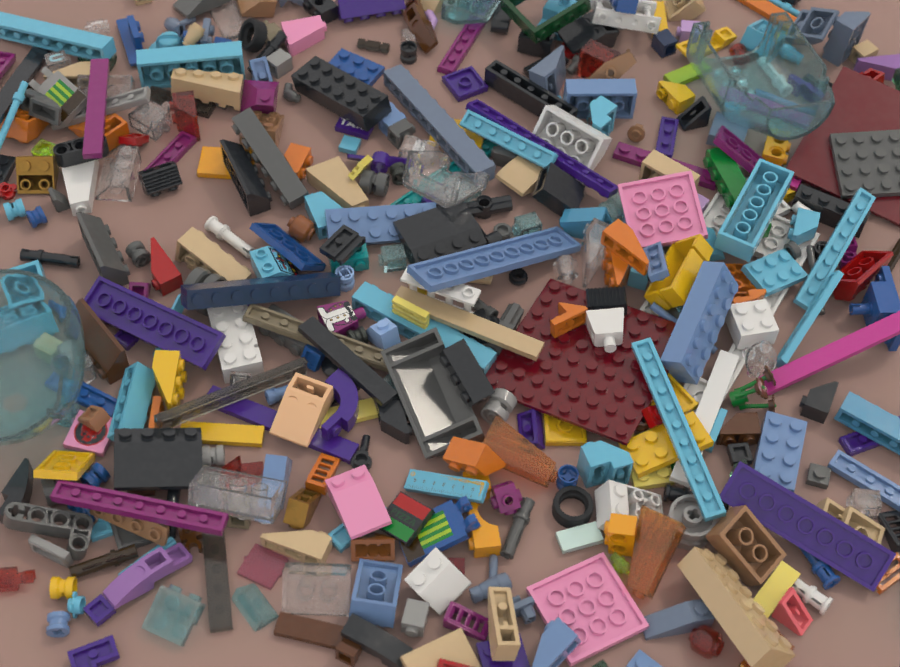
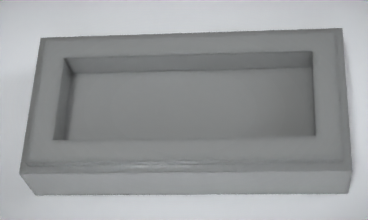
(50, 551)

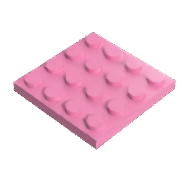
(663, 209)
(591, 604)

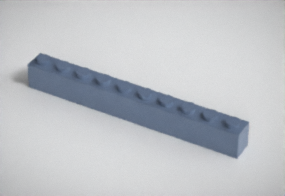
(437, 122)

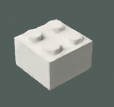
(751, 323)

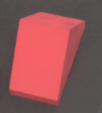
(792, 612)

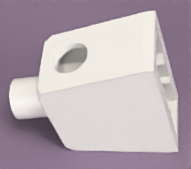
(606, 327)

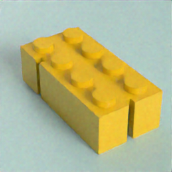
(683, 262)

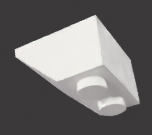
(437, 581)

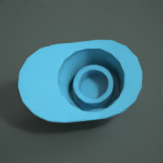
(167, 39)

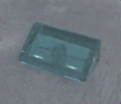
(254, 606)

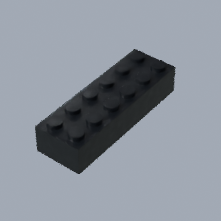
(341, 93)

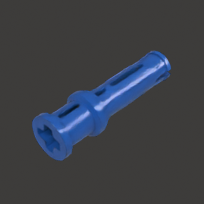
(822, 570)

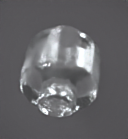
(566, 269)

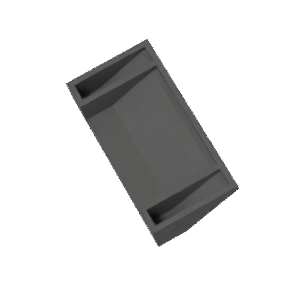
(429, 394)

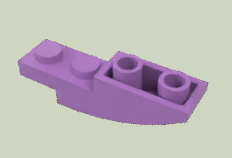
(142, 574)

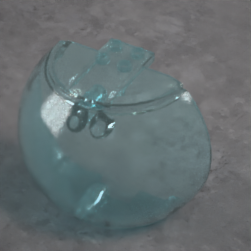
(38, 355)

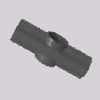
(510, 320)

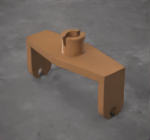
(615, 67)

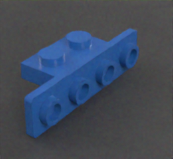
(131, 37)

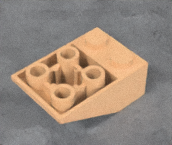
(302, 409)

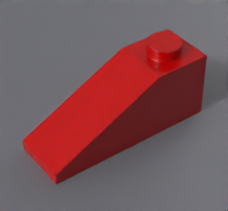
(164, 273)

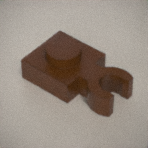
(191, 539)

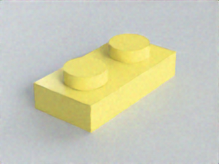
(653, 480)

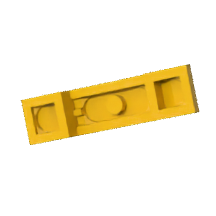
(719, 40)

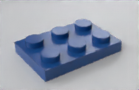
(357, 66)

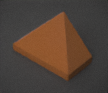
(373, 547)

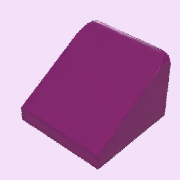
(140, 288)

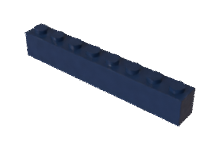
(259, 290)

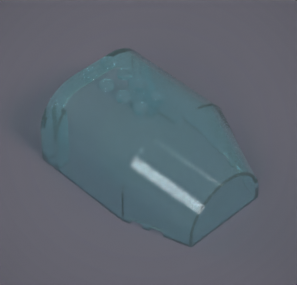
(771, 89)

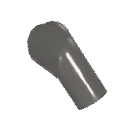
(289, 94)

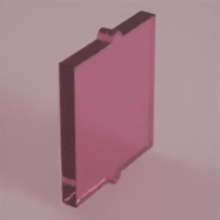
(262, 566)

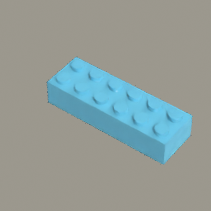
(157, 64)
(753, 210)

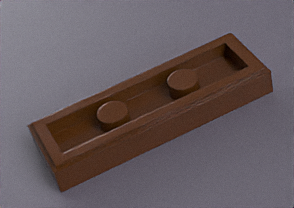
(308, 630)

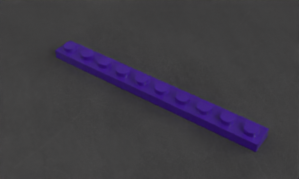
(565, 162)

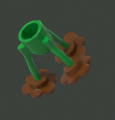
(740, 395)

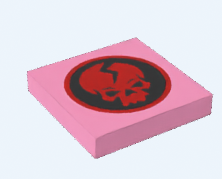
(86, 440)

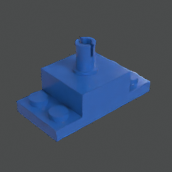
(879, 302)

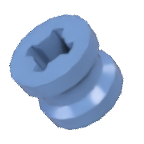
(58, 624)

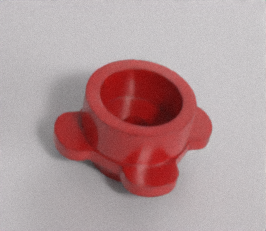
(7, 191)

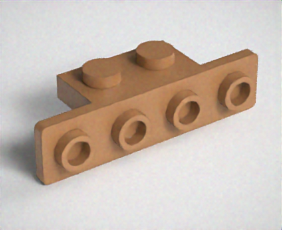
(151, 531)

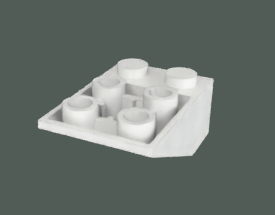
(623, 499)

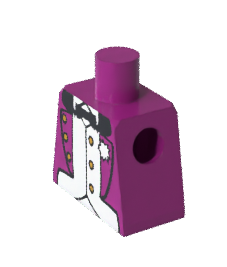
(340, 316)

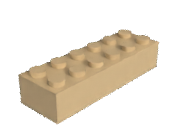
(735, 609)

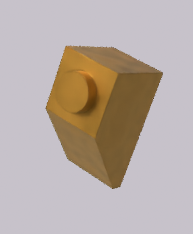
(301, 508)

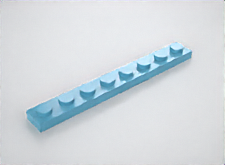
(835, 247)

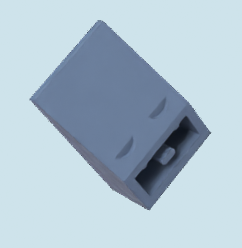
(550, 71)

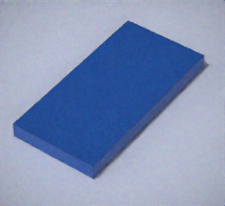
(288, 247)

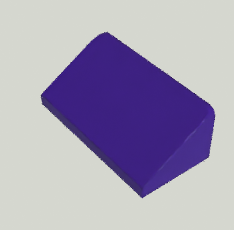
(531, 427)

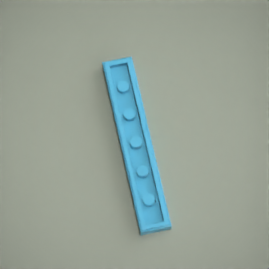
(507, 139)
(808, 318)

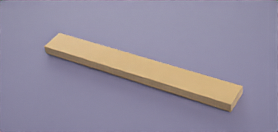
(474, 325)

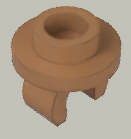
(636, 133)

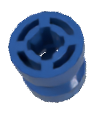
(95, 476)
(567, 476)

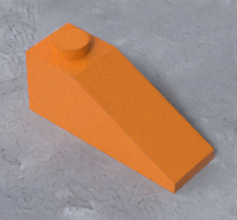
(623, 242)

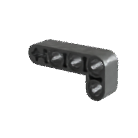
(48, 527)

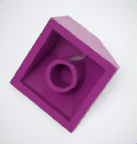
(260, 96)

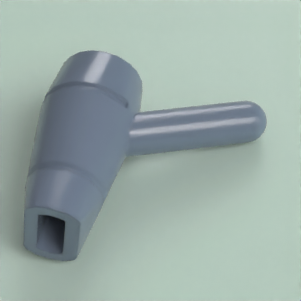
(177, 26)
(480, 592)

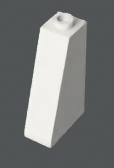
(81, 185)

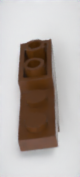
(419, 25)

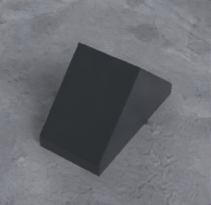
(696, 115)

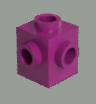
(504, 490)

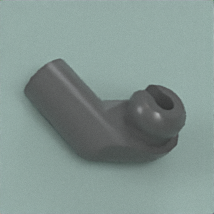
(574, 66)

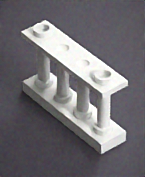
(642, 21)
(460, 293)

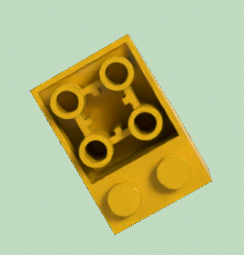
(169, 376)

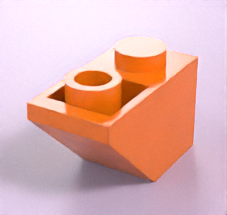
(299, 159)

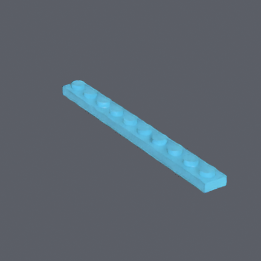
(678, 430)

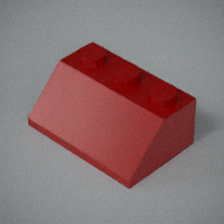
(860, 272)

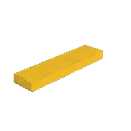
(229, 433)

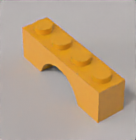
(486, 538)

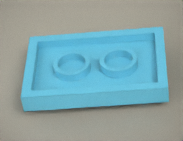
(774, 272)

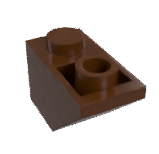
(740, 429)

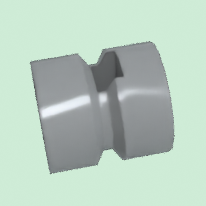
(499, 404)

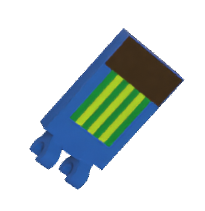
(442, 531)

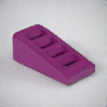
(461, 611)

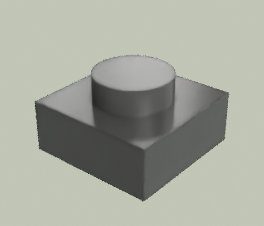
(818, 476)

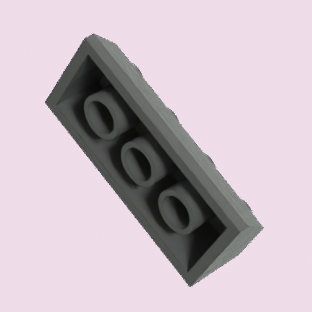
(103, 249)

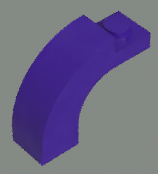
(347, 396)

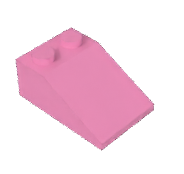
(357, 502)

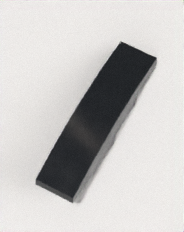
(375, 641)

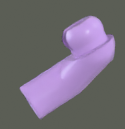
(431, 17)

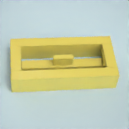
(360, 167)
(410, 312)

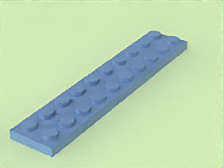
(492, 259)

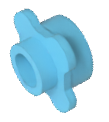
(76, 604)

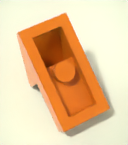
(569, 318)

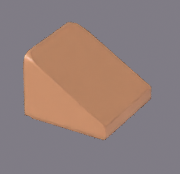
(94, 418)

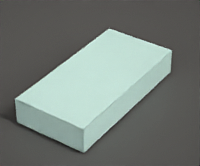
(579, 537)

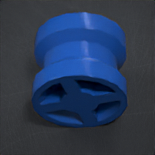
(36, 217)

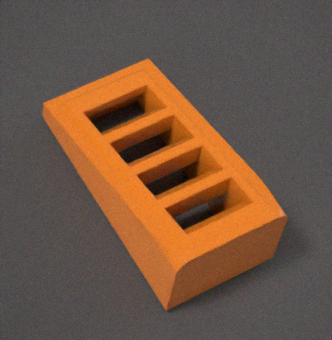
(320, 487)

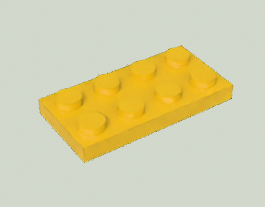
(655, 450)

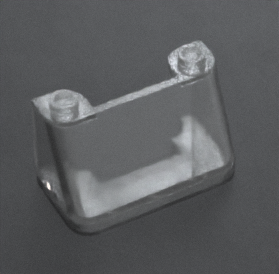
(430, 177)

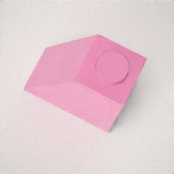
(303, 33)

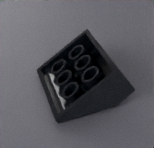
(439, 233)
(156, 458)

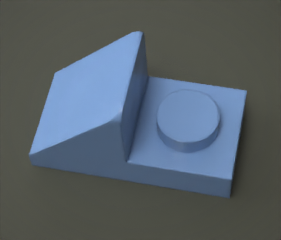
(260, 69)

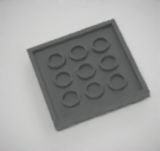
(867, 162)

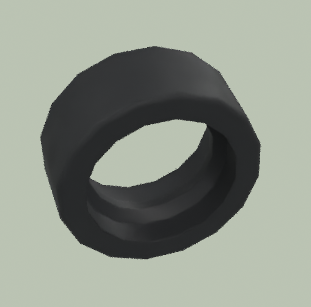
(259, 38)
(576, 493)

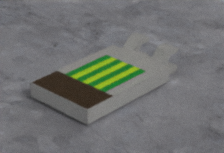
(62, 92)

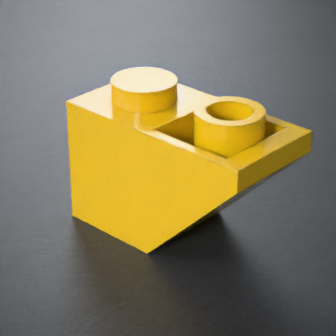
(675, 96)

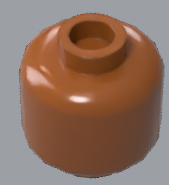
(301, 228)

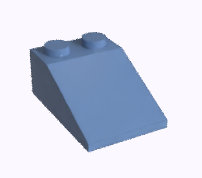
(376, 592)

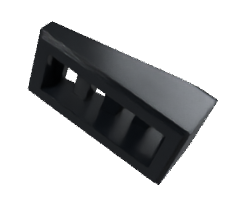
(891, 537)

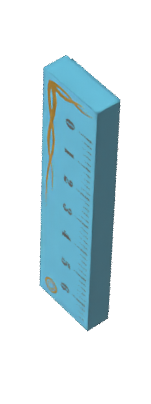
(446, 485)

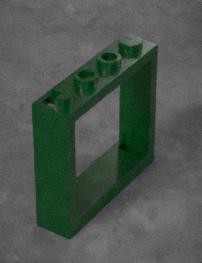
(548, 27)

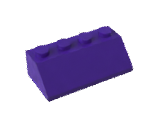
(364, 8)

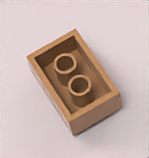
(746, 545)

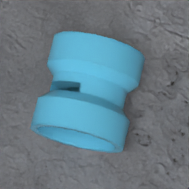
(14, 209)

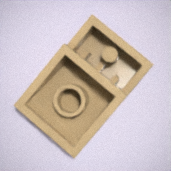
(520, 175)
(854, 519)

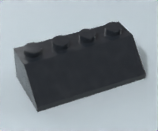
(245, 177)
(830, 207)

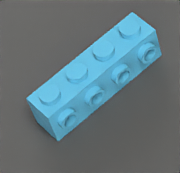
(133, 398)

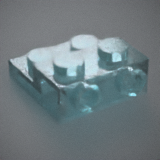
(173, 614)

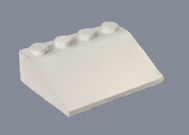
(572, 136)

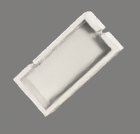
(240, 347)

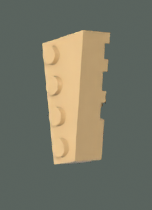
(209, 86)
(199, 251)

